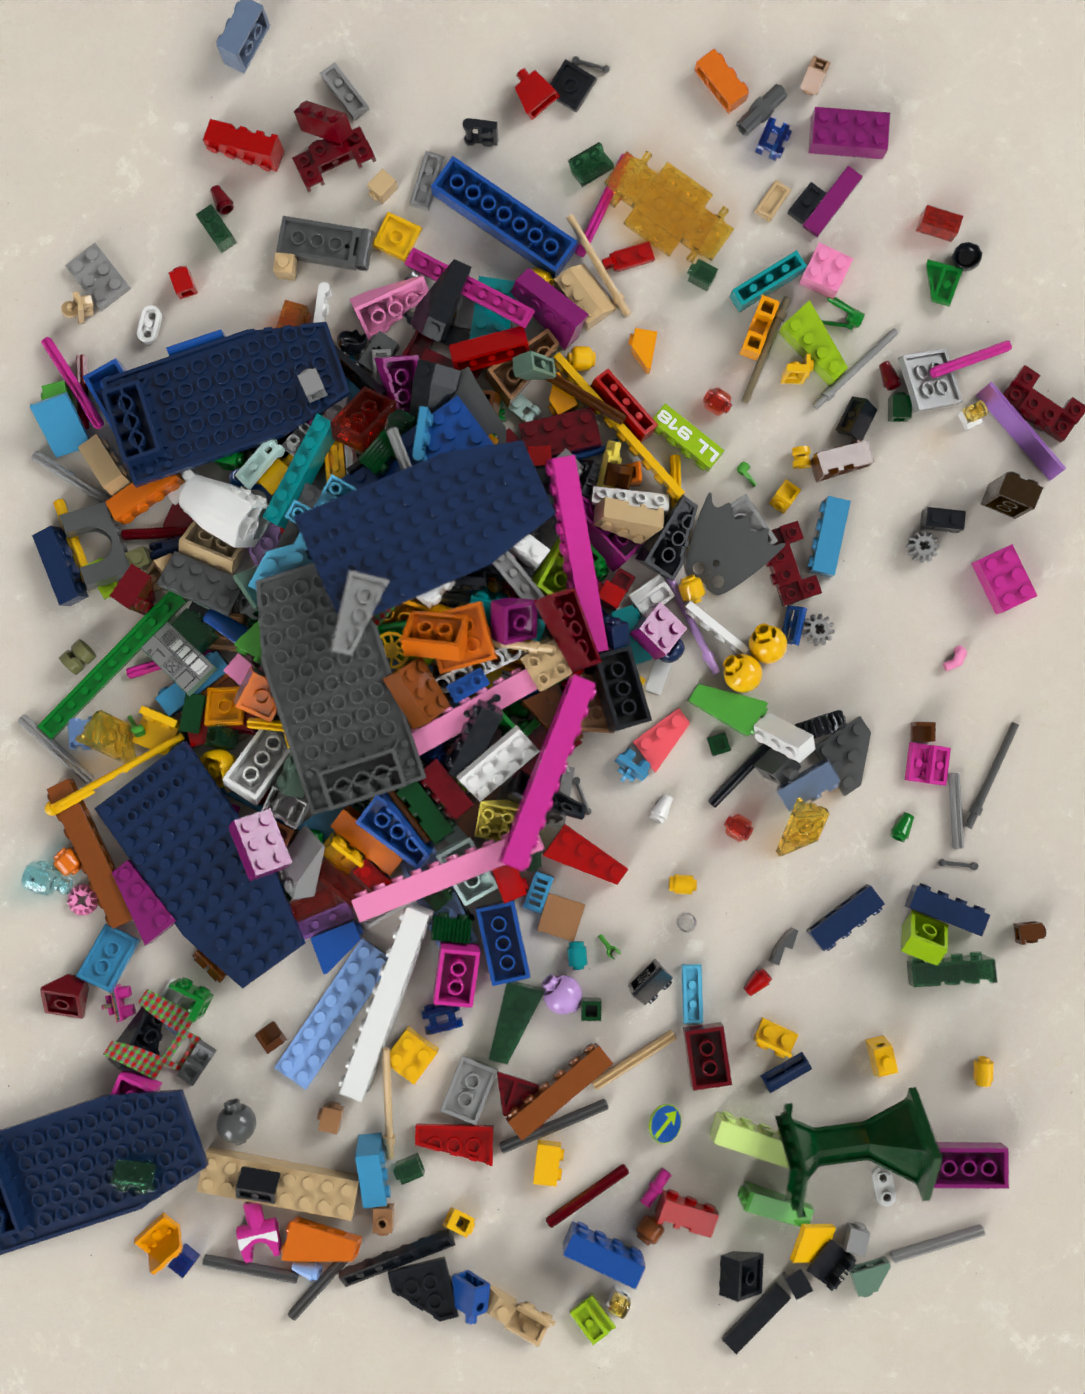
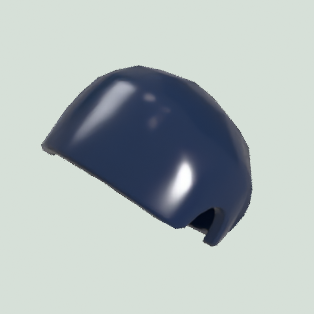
(675, 653)

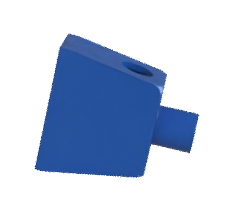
(470, 1295)

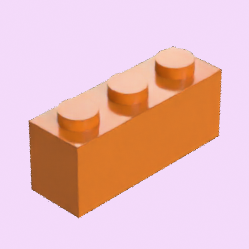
(721, 80)

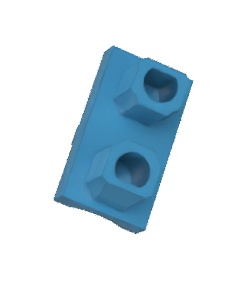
(638, 771)

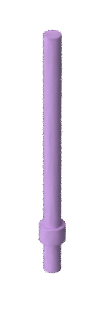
(708, 655)

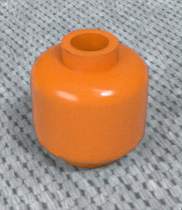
(67, 862)

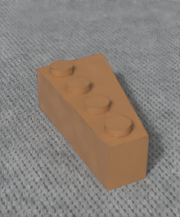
(502, 376)

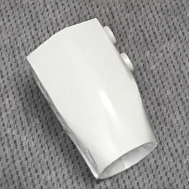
(225, 510)

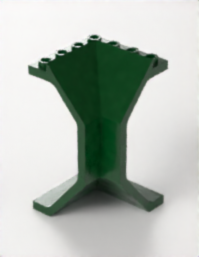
(893, 1139)

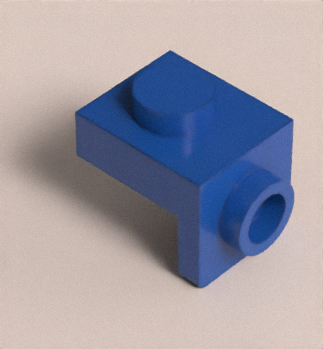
(436, 753)

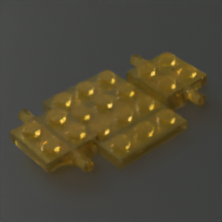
(668, 208)

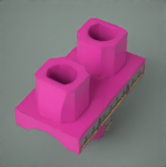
(116, 1004)

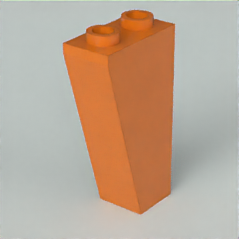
(318, 1243)

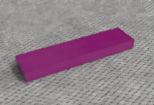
(832, 201)

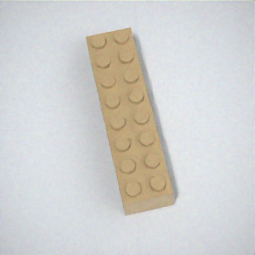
(299, 1188)

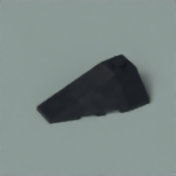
(439, 305)
(432, 387)
(666, 548)
(561, 805)
(142, 1032)

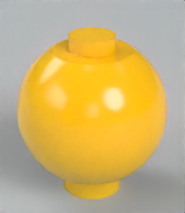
(767, 644)
(742, 672)

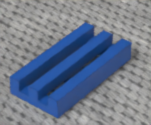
(796, 624)

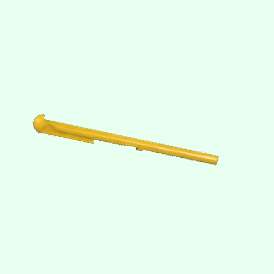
(88, 790)

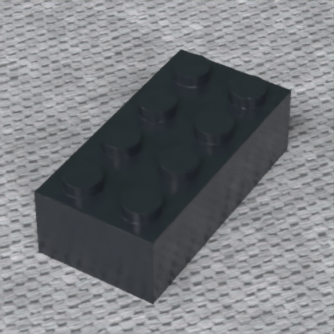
(620, 690)

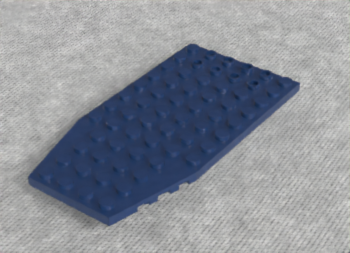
(219, 398)
(427, 522)
(179, 840)
(63, 1162)

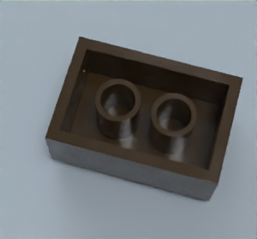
(1012, 495)

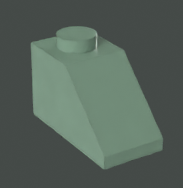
(533, 366)
(869, 1276)

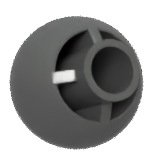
(236, 1122)

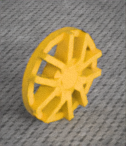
(393, 650)

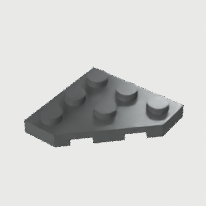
(847, 753)

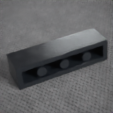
(474, 737)

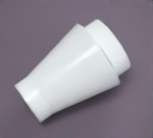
(661, 809)

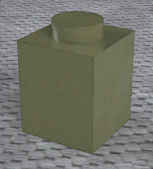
(139, 557)

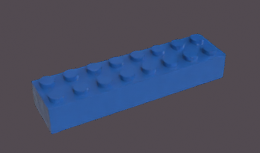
(503, 217)

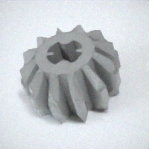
(918, 539)
(825, 629)

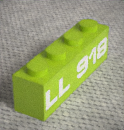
(687, 438)

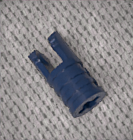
(164, 547)

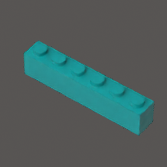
(301, 470)

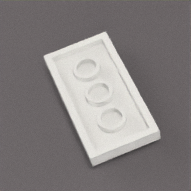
(498, 763)

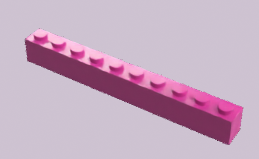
(575, 542)
(547, 772)

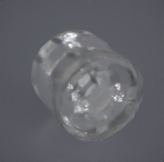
(684, 919)

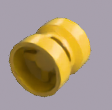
(801, 457)

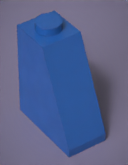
(336, 943)

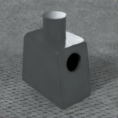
(777, 767)

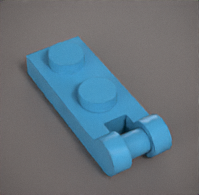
(422, 436)

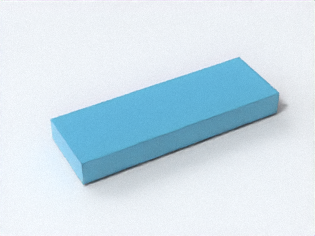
(692, 993)

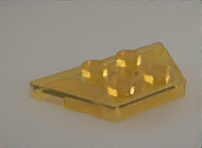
(109, 737)
(802, 827)

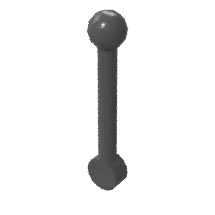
(576, 61)
(576, 780)
(974, 866)

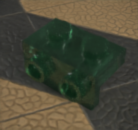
(590, 164)
(133, 1176)

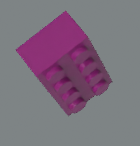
(849, 133)
(973, 1165)

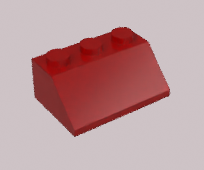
(510, 883)

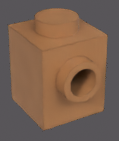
(330, 1117)
(383, 1219)

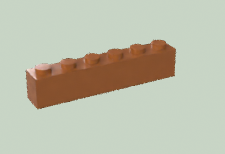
(558, 1091)

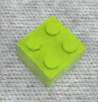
(924, 937)

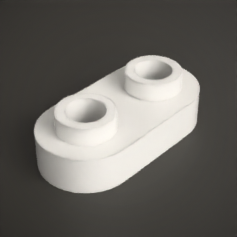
(147, 325)
(884, 1186)

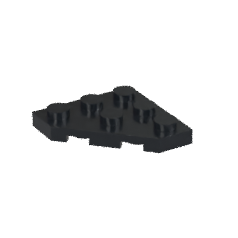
(426, 1287)

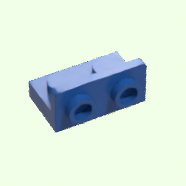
(468, 685)

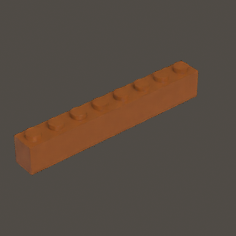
(92, 853)

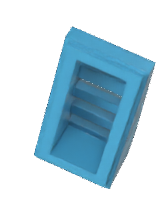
(542, 876)

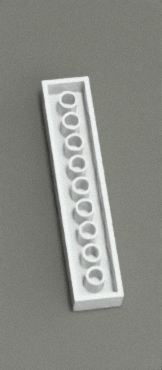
(386, 1002)

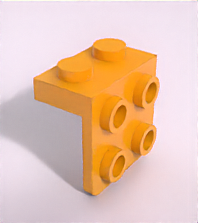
(160, 1241)

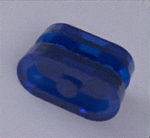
(783, 135)
(431, 1012)

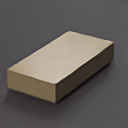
(772, 201)

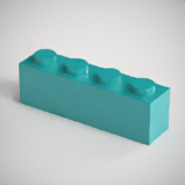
(768, 281)

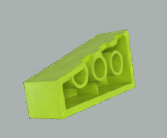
(809, 336)

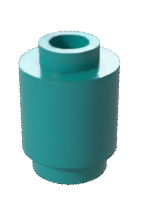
(577, 955)

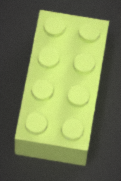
(748, 1138)

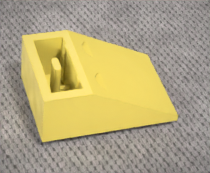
(495, 818)

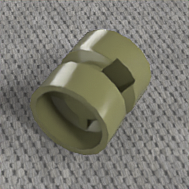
(77, 657)

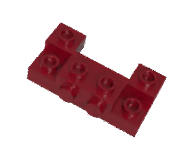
(327, 155)
(422, 345)
(1040, 410)
(785, 570)

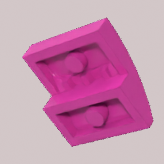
(927, 764)

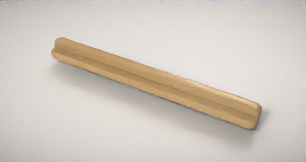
(634, 1059)

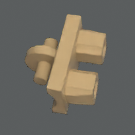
(80, 307)

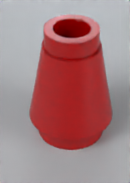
(757, 982)

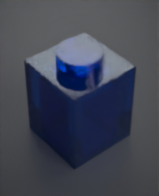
(184, 1261)

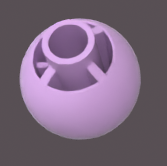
(562, 994)

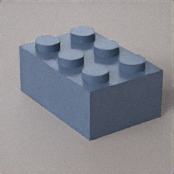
(243, 34)
(809, 784)

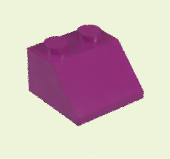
(513, 620)

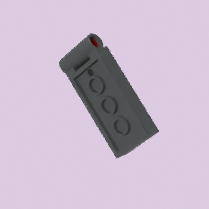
(326, 243)

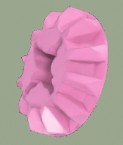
(91, 900)

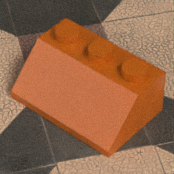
(435, 635)

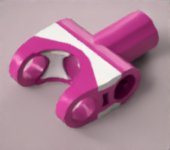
(257, 1231)

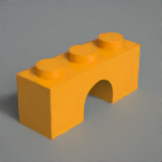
(759, 327)

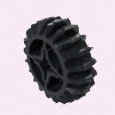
(824, 724)

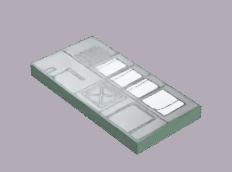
(178, 659)

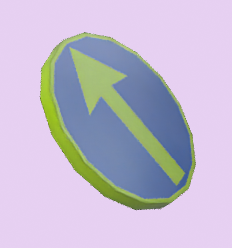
(665, 1123)

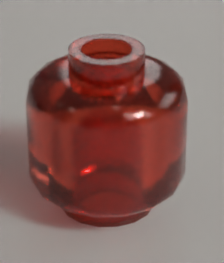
(717, 401)
(738, 827)

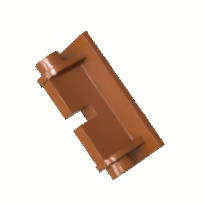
(214, 971)

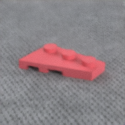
(661, 738)

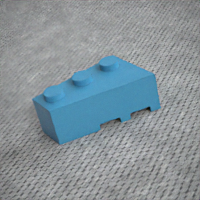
(371, 1170)

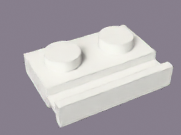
(651, 593)

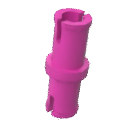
(655, 1188)

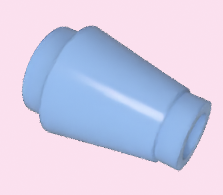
(307, 1269)

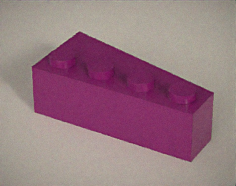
(551, 307)
(397, 378)
(144, 906)

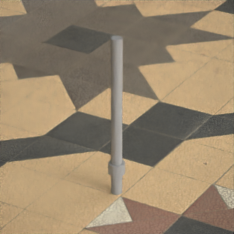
(830, 392)

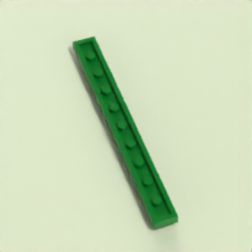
(111, 664)

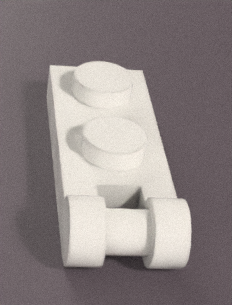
(322, 308)

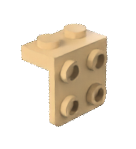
(546, 667)
(529, 1323)

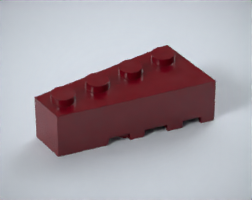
(569, 628)

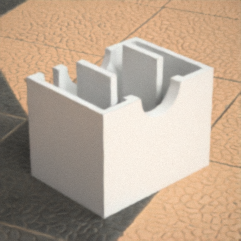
(287, 808)

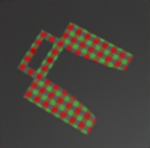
(146, 1061)

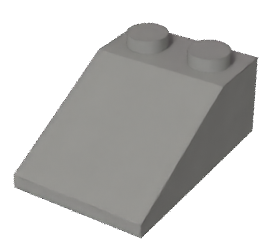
(302, 875)

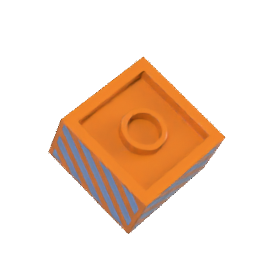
(255, 695)

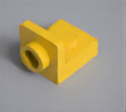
(785, 496)

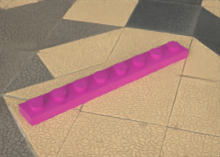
(473, 290)

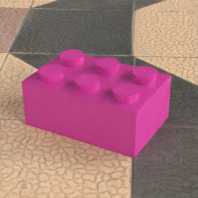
(1004, 579)
(456, 974)

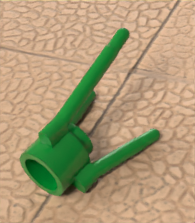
(853, 316)

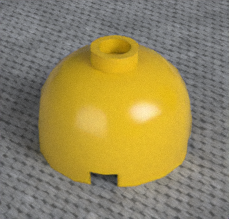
(218, 764)

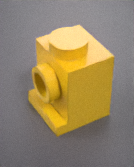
(465, 1228)

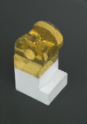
(972, 415)
(618, 1302)

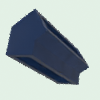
(786, 1072)

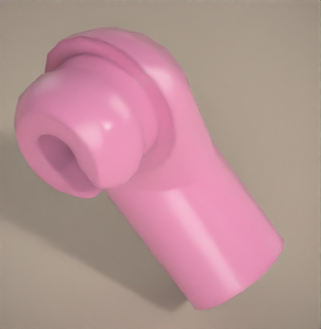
(960, 655)

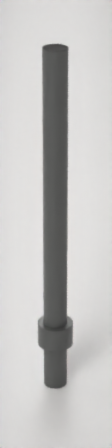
(976, 809)

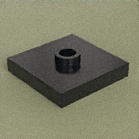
(572, 85)

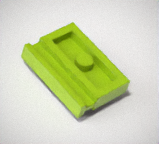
(592, 1319)

